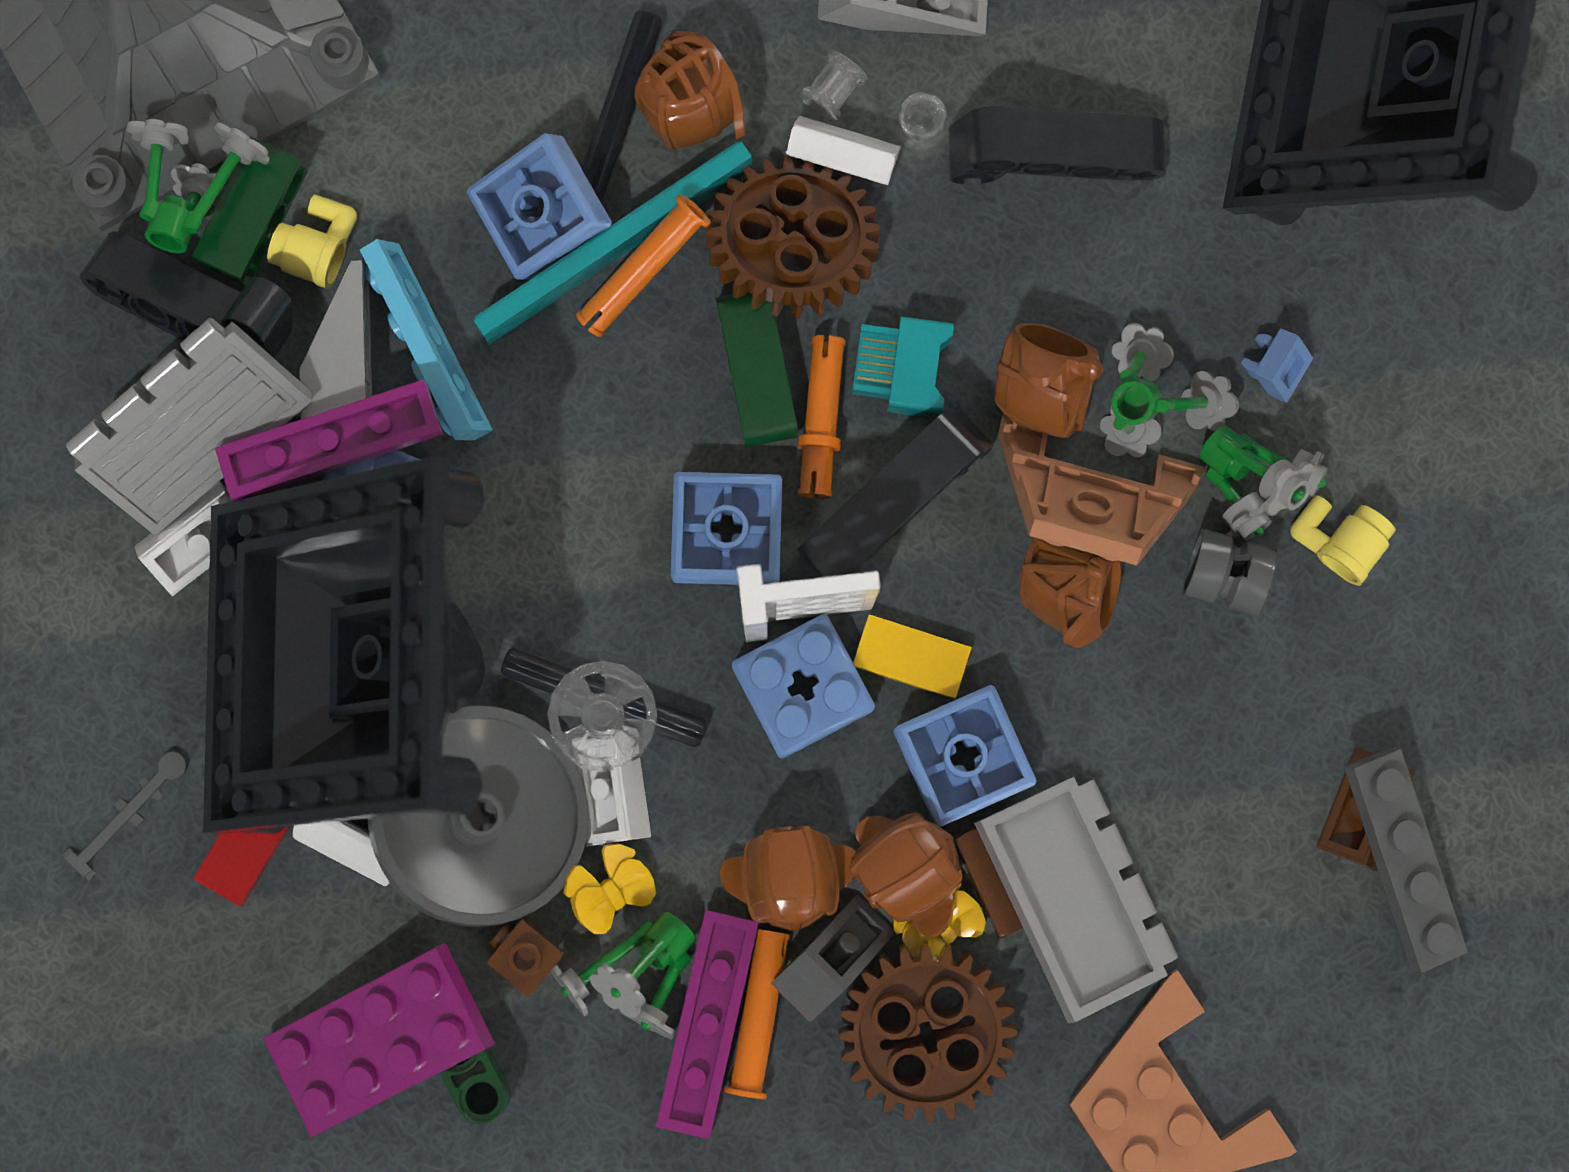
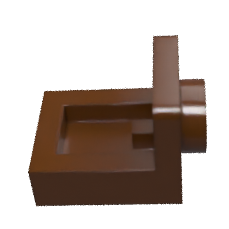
(523, 955)

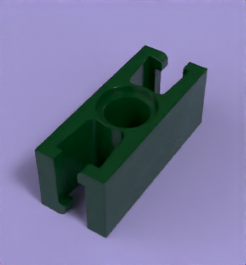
(249, 214)

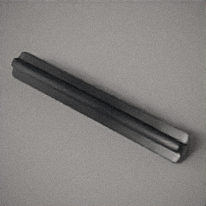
(620, 100)
(547, 675)

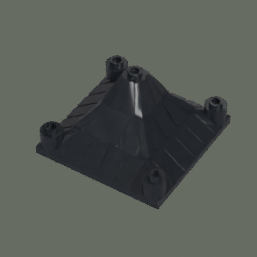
(1381, 105)
(338, 651)

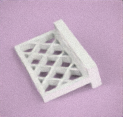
(801, 598)

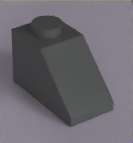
(833, 958)

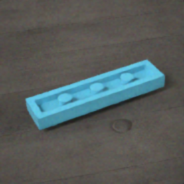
(418, 326)

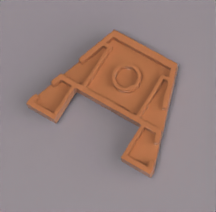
(1090, 507)
(1146, 1116)

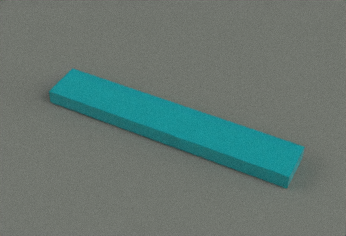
(609, 244)

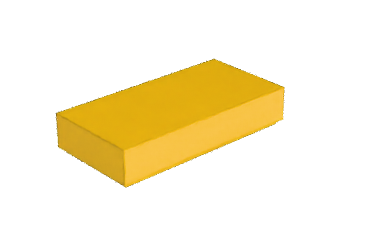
(911, 657)

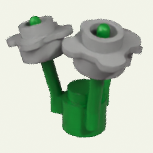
(1282, 485)

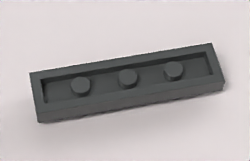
(1406, 859)

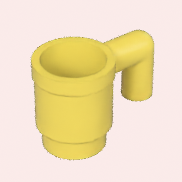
(310, 252)
(1352, 547)

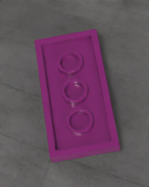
(379, 1040)

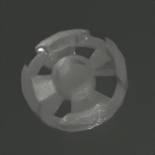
(601, 716)

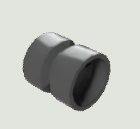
(1210, 568)

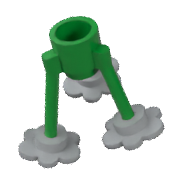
(179, 218)
(1140, 400)
(662, 945)

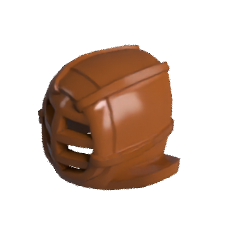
(684, 96)
(1046, 379)
(1067, 590)
(908, 870)
(789, 876)

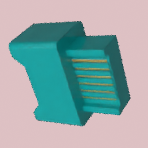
(903, 365)

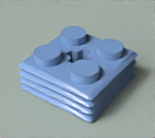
(509, 198)
(701, 502)
(814, 652)
(977, 722)

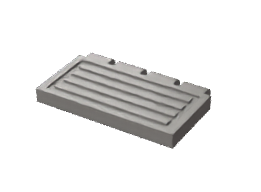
(165, 441)
(1073, 898)

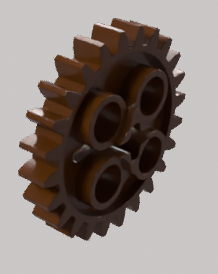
(792, 237)
(941, 1079)

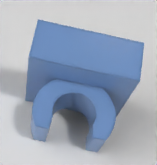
(1282, 364)

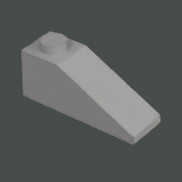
(914, 16)
(340, 356)

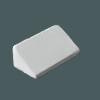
(842, 150)
(182, 547)
(615, 801)
(345, 844)

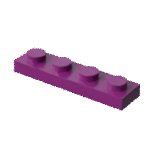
(329, 441)
(707, 1024)

